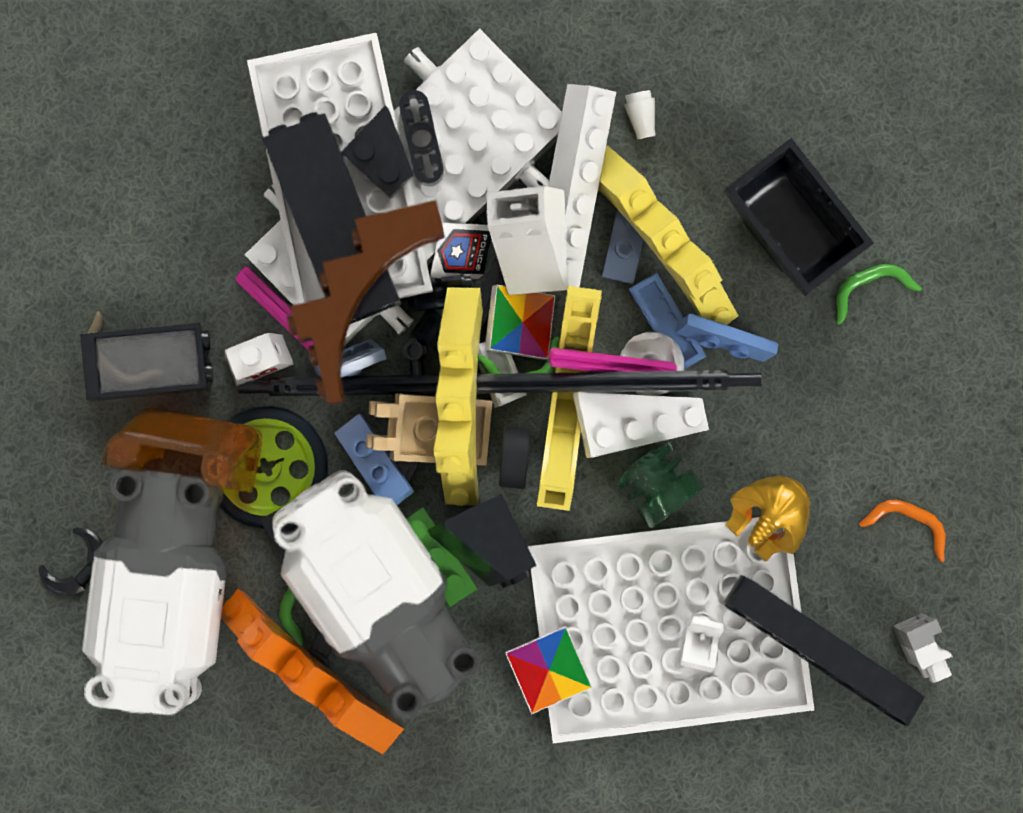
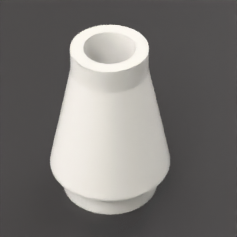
(641, 112)

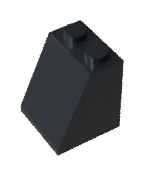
(487, 542)

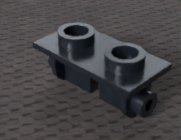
(436, 299)

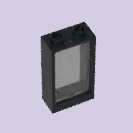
(145, 362)

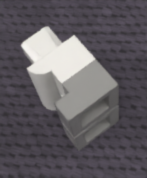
(920, 647)

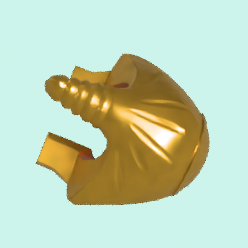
(782, 505)

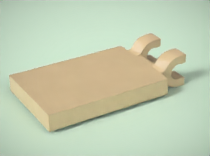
(414, 428)

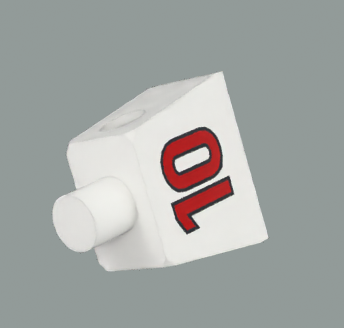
(258, 357)

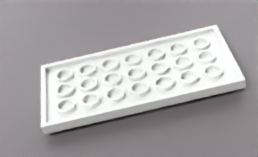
(350, 87)

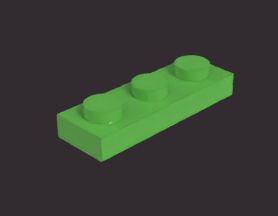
(458, 580)

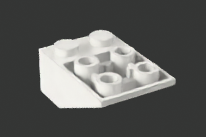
(529, 238)

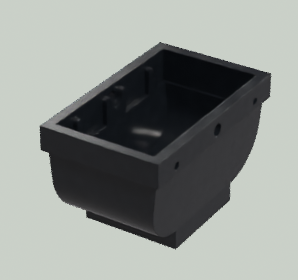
(797, 217)

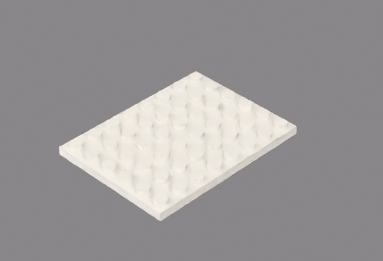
(628, 620)

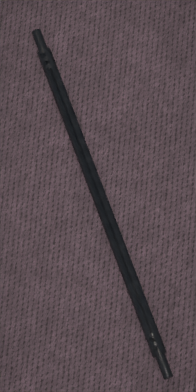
(516, 383)

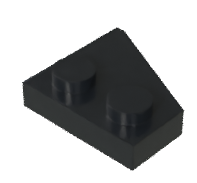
(380, 154)

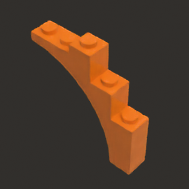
(307, 676)

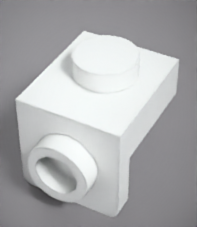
(701, 643)

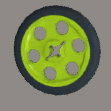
(306, 447)

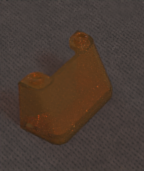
(227, 448)

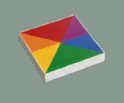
(520, 323)
(548, 670)

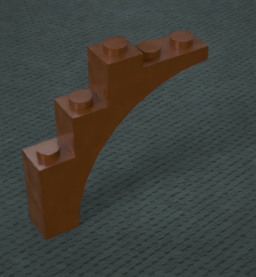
(326, 320)

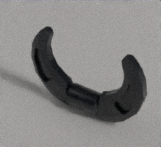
(73, 586)

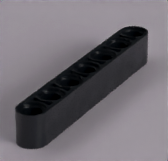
(823, 650)

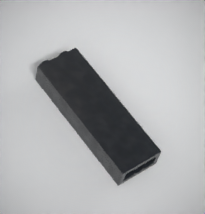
(323, 200)

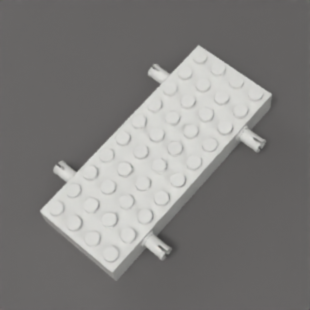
(488, 134)

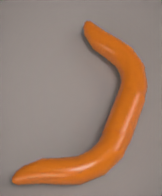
(915, 513)

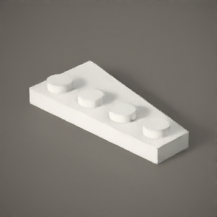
(630, 421)

